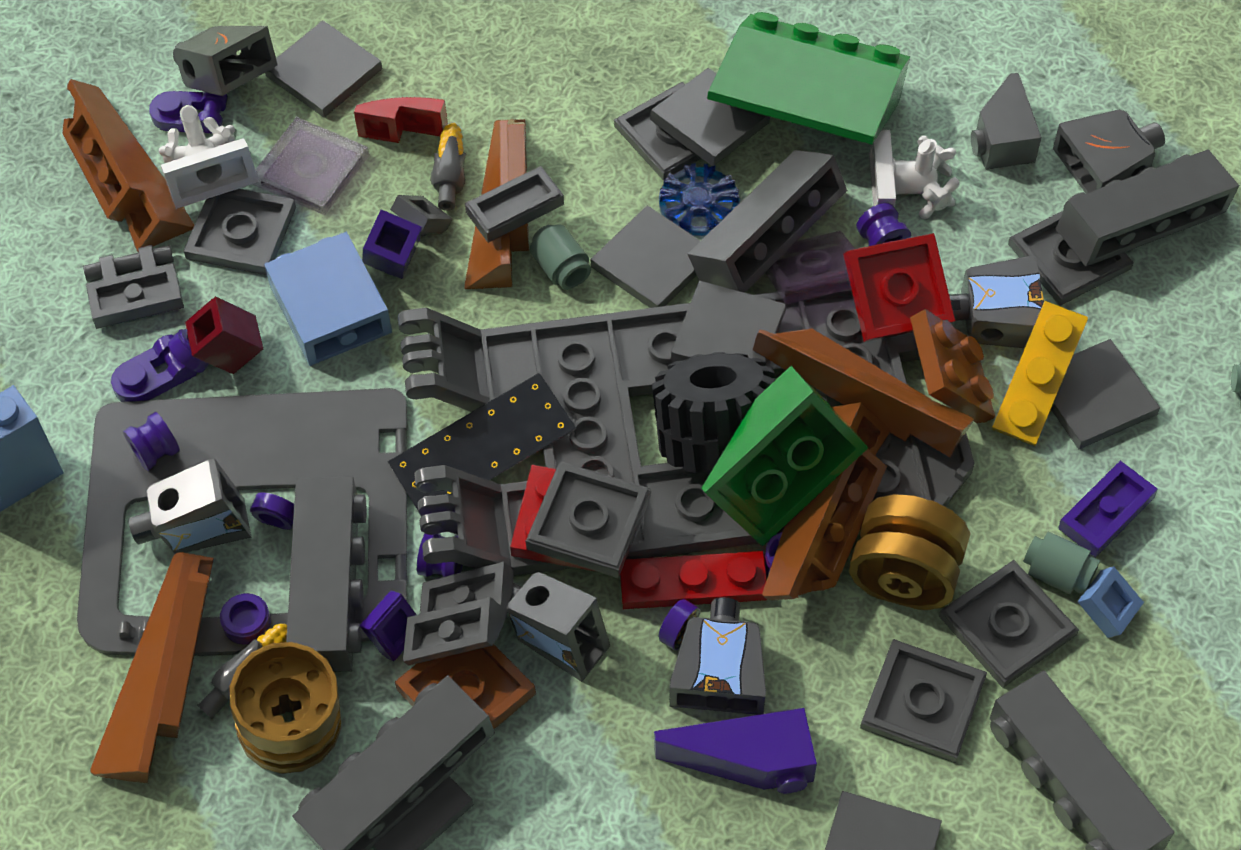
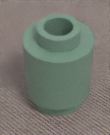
(560, 256)
(1061, 563)

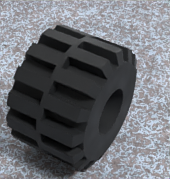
(703, 405)

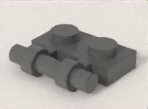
(132, 294)

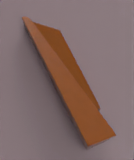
(121, 170)
(492, 262)
(855, 380)
(824, 531)
(158, 676)

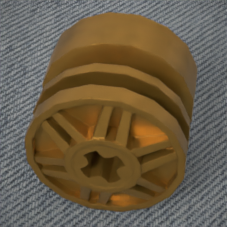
(281, 681)

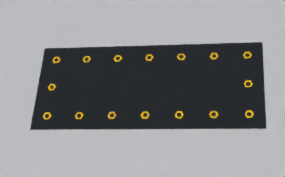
(489, 437)

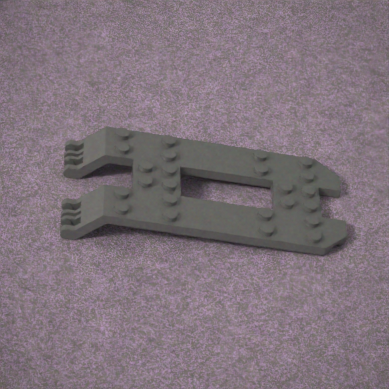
(593, 372)

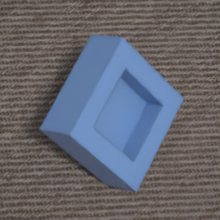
(1110, 602)

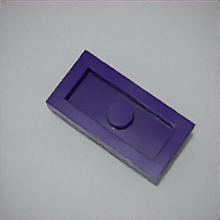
(1107, 508)

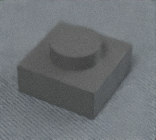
(421, 212)

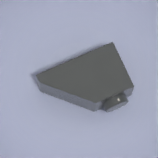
(1007, 128)

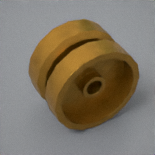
(910, 552)

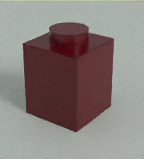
(224, 335)

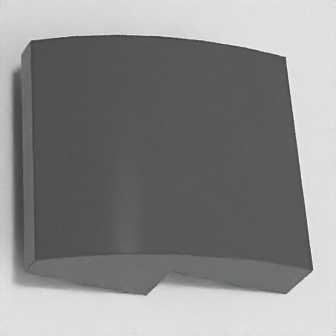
(459, 613)

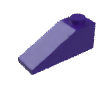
(750, 750)

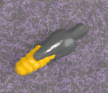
(448, 167)
(222, 679)

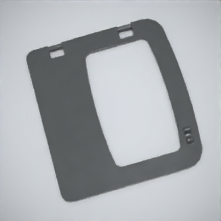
(259, 446)

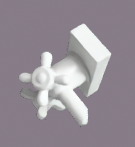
(205, 165)
(919, 176)

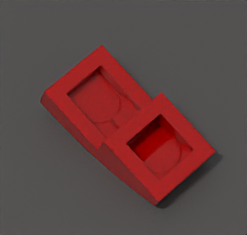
(391, 116)

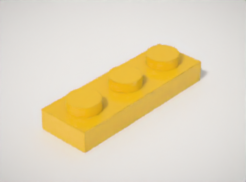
(1040, 373)

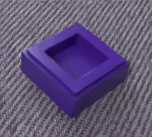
(387, 625)

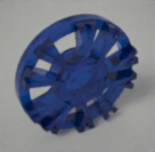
(698, 198)

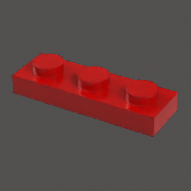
(692, 578)

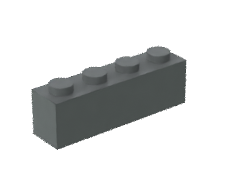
(1146, 207)
(768, 221)
(324, 568)
(1076, 769)
(396, 770)

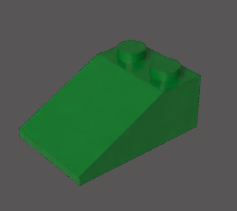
(781, 457)

